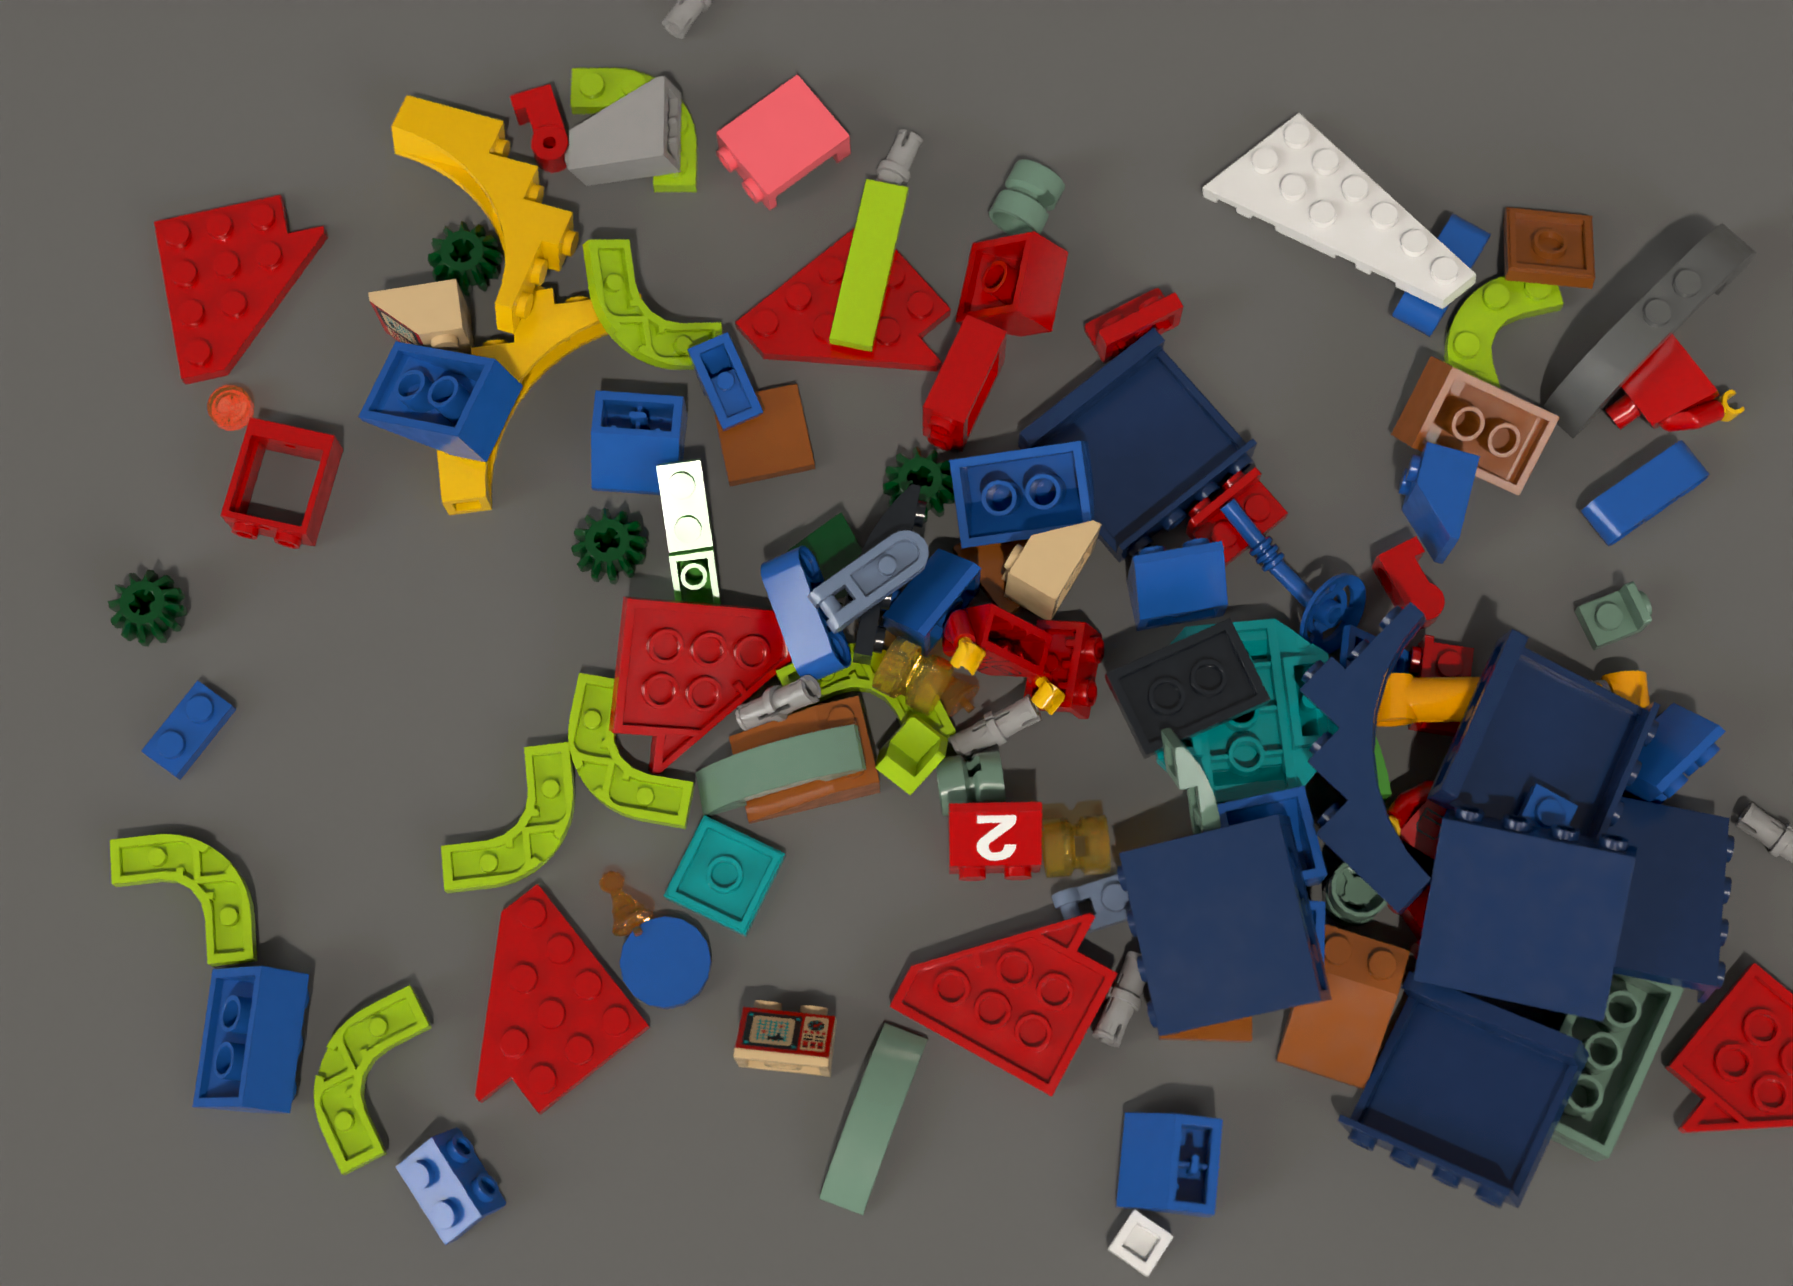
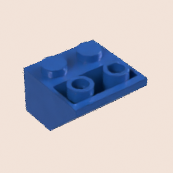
(632, 437)
(1178, 584)
(1679, 747)
(1169, 1163)

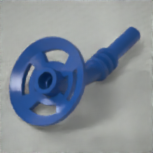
(1317, 604)

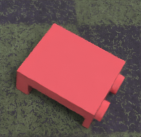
(781, 141)

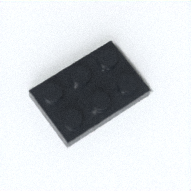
(1187, 687)

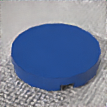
(666, 963)

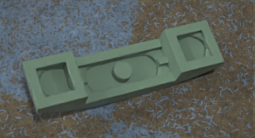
(779, 766)
(1190, 776)
(872, 1119)

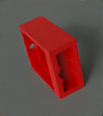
(963, 384)
(290, 440)

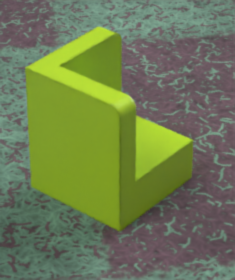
(911, 754)

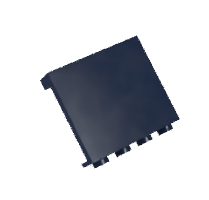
(1149, 444)
(1547, 729)
(1675, 896)
(1525, 912)
(1223, 925)
(1467, 1092)

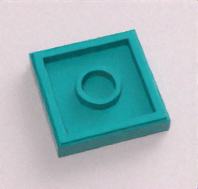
(724, 876)

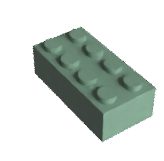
(1617, 1062)

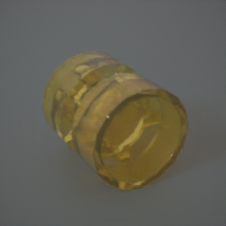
(913, 675)
(1059, 846)

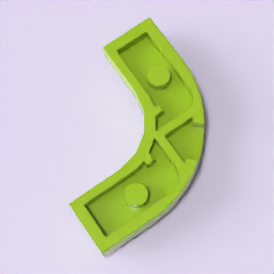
(600, 87)
(1486, 314)
(628, 317)
(860, 678)
(607, 774)
(531, 840)
(211, 878)
(344, 1071)

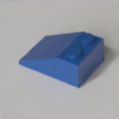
(442, 399)

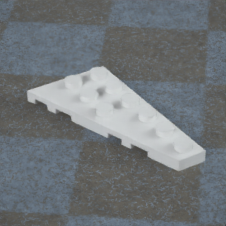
(1335, 207)

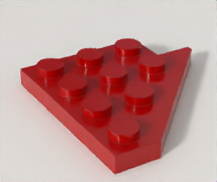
(227, 279)
(799, 317)
(688, 669)
(1013, 999)
(549, 1007)
(1741, 1059)

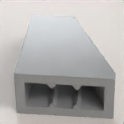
(630, 137)

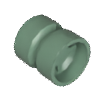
(1029, 196)
(971, 780)
(1350, 898)

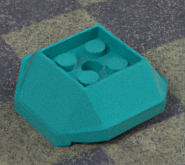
(1275, 744)

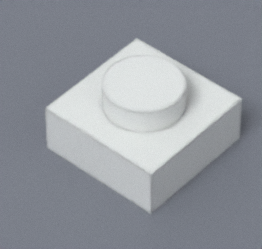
(1140, 1243)

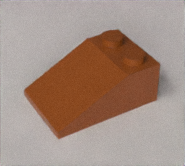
(1479, 419)
(818, 792)
(1345, 1033)

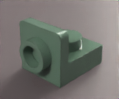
(1615, 616)

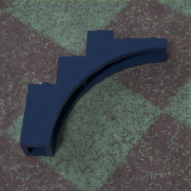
(1351, 700)

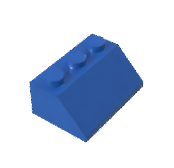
(1022, 492)
(251, 1040)

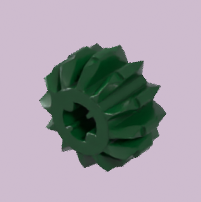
(478, 247)
(917, 469)
(615, 559)
(131, 608)

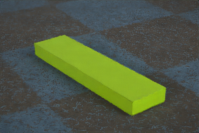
(869, 265)

